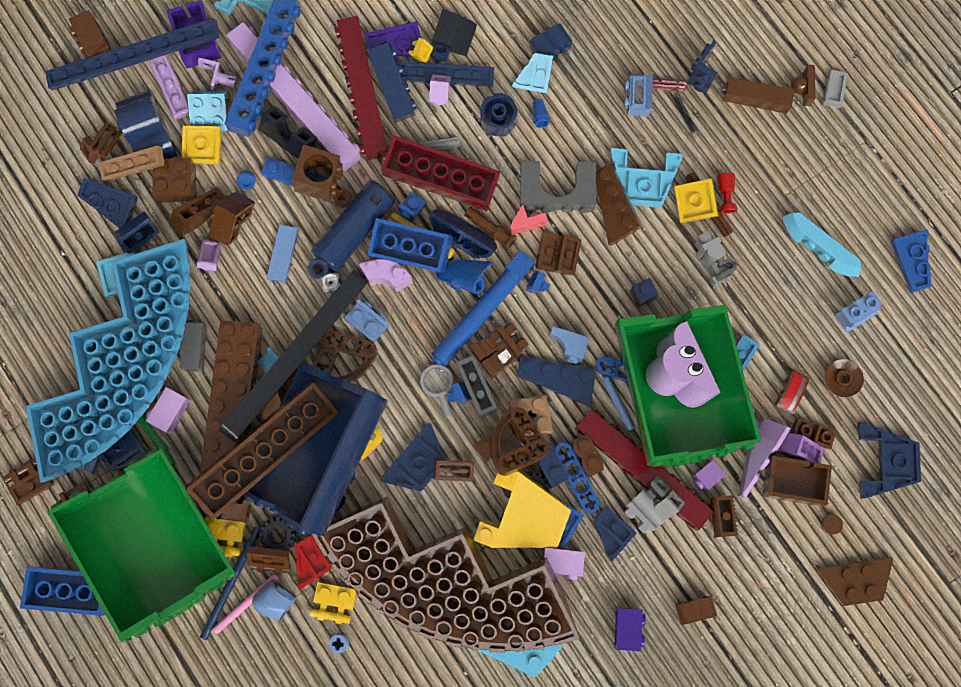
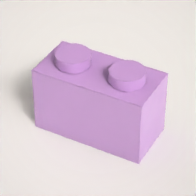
(167, 410)
(565, 562)

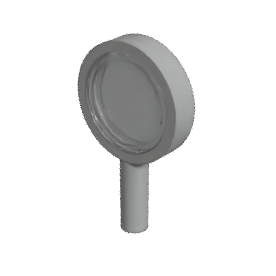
(437, 383)

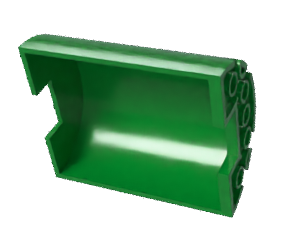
(668, 428)
(142, 546)

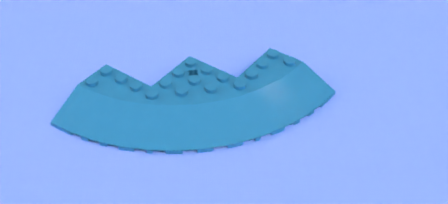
(116, 363)

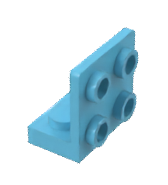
(208, 108)

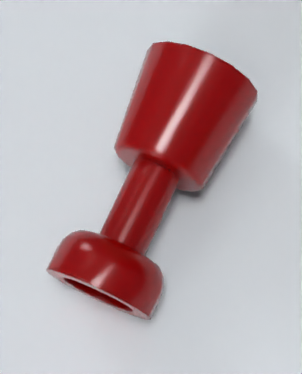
(726, 186)

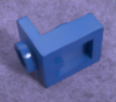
(411, 207)

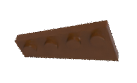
(616, 208)

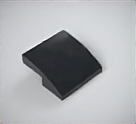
(454, 32)

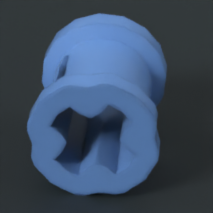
(334, 648)

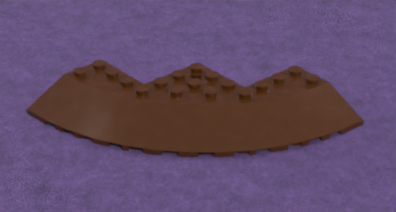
(446, 594)

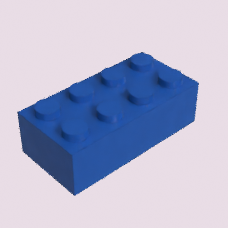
(410, 245)
(58, 592)

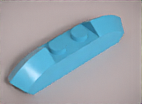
(822, 244)

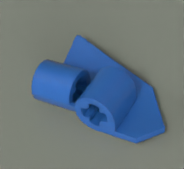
(465, 275)

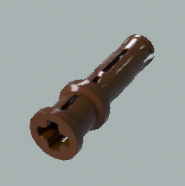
(496, 232)

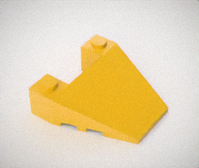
(530, 519)

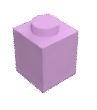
(439, 89)

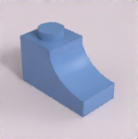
(572, 344)

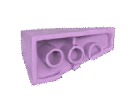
(771, 438)

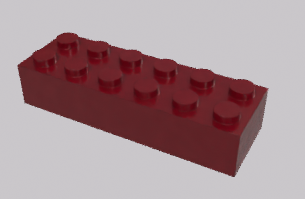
(440, 173)

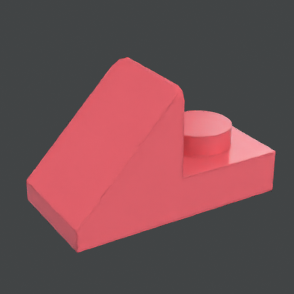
(522, 223)

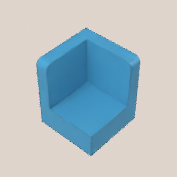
(268, 360)

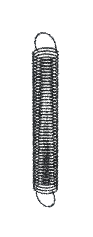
(689, 122)

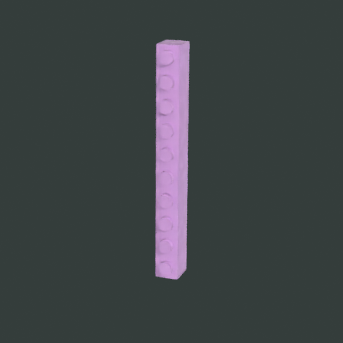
(299, 102)

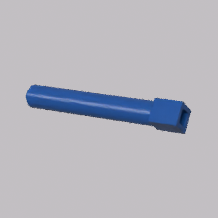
(513, 274)

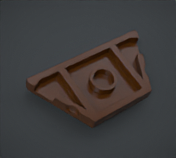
(858, 581)

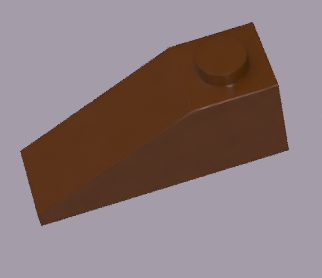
(195, 212)

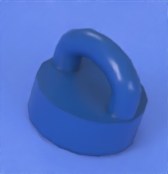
(246, 179)

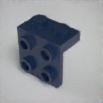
(701, 75)

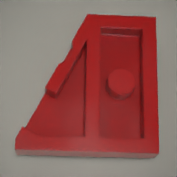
(310, 562)

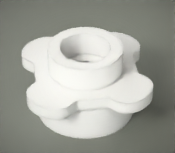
(330, 277)

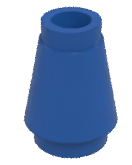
(540, 114)

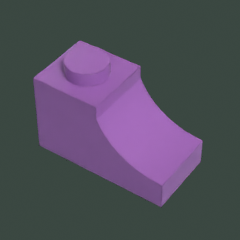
(801, 448)

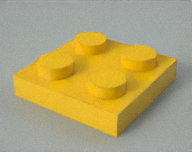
(202, 144)
(696, 201)

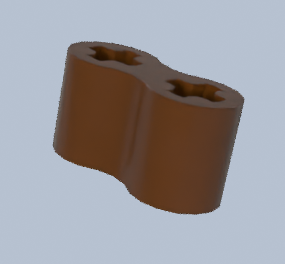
(696, 610)

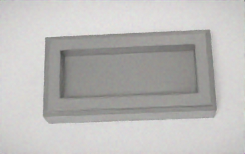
(835, 88)

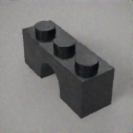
(274, 125)

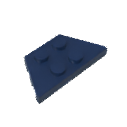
(123, 452)
(416, 464)

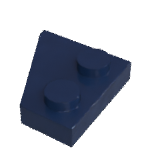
(613, 532)

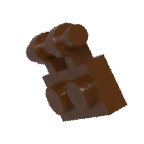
(28, 487)
(268, 560)

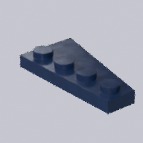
(560, 378)

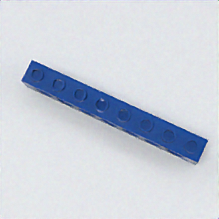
(261, 55)

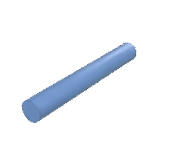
(618, 404)

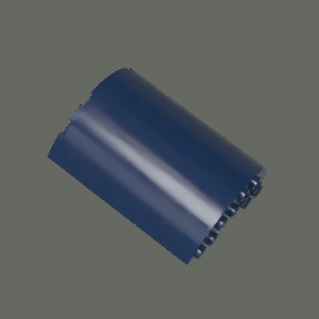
(315, 476)

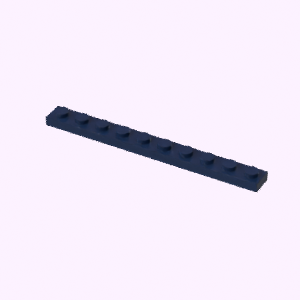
(133, 54)

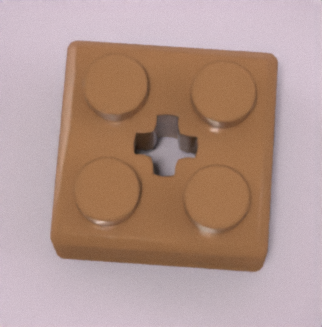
(537, 406)

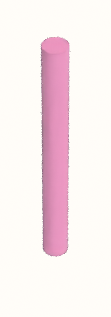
(241, 607)

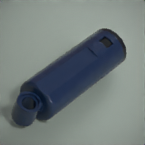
(350, 228)

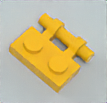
(227, 530)
(333, 596)

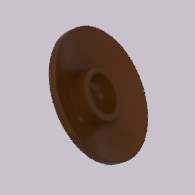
(852, 374)

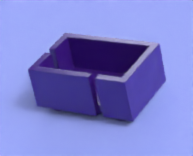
(179, 19)

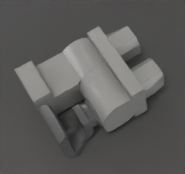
(712, 258)
(649, 511)

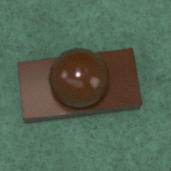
(805, 85)

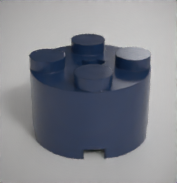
(498, 124)

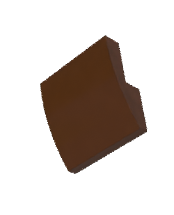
(558, 253)

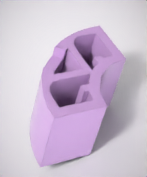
(386, 272)

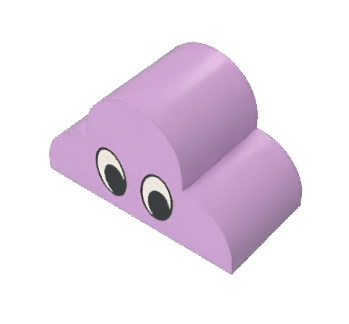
(681, 369)

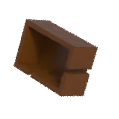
(794, 483)

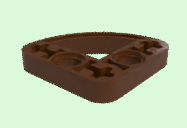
(334, 349)
(530, 443)

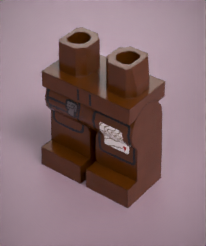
(503, 346)

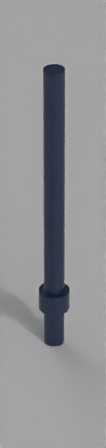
(230, 583)

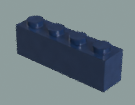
(391, 82)

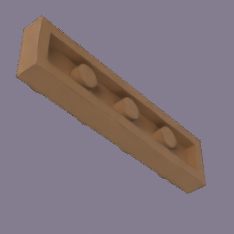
(131, 163)

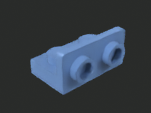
(366, 320)

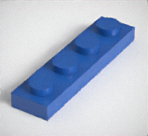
(284, 172)

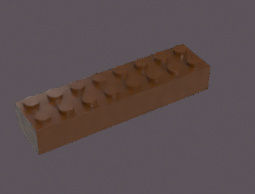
(232, 381)
(261, 450)

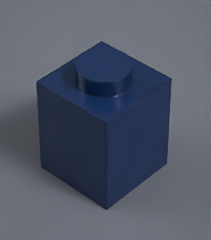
(644, 292)

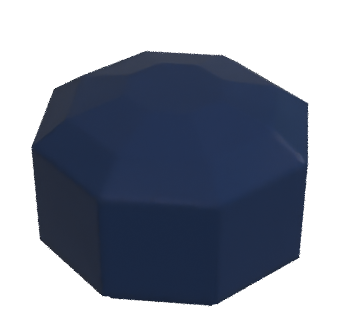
(440, 53)

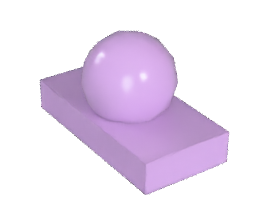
(209, 255)

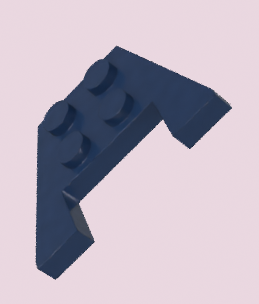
(897, 460)

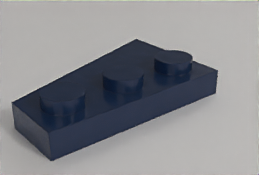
(110, 202)

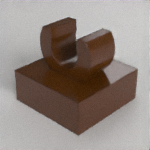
(84, 146)

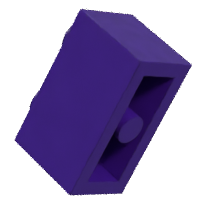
(629, 629)

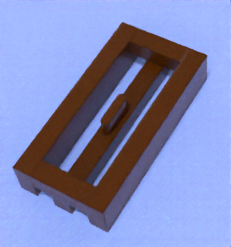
(111, 130)
(437, 469)

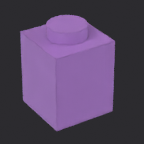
(708, 476)

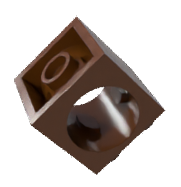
(312, 158)

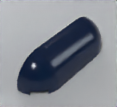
(465, 235)

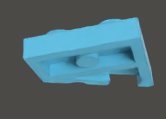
(535, 74)

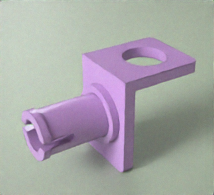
(218, 77)

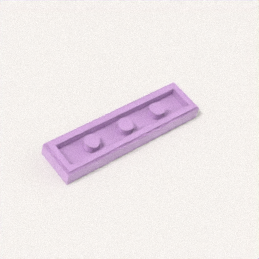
(170, 86)

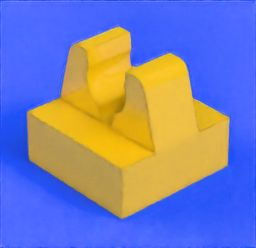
(421, 51)

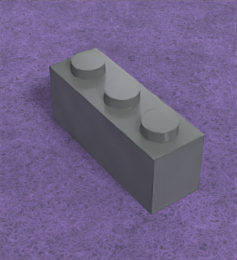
(476, 386)

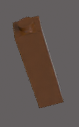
(758, 95)

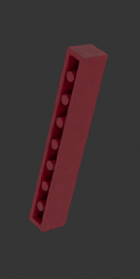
(362, 88)
(633, 462)

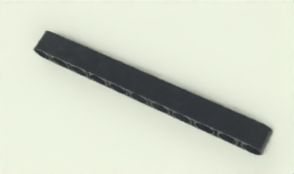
(293, 356)

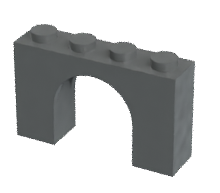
(535, 198)
(193, 346)

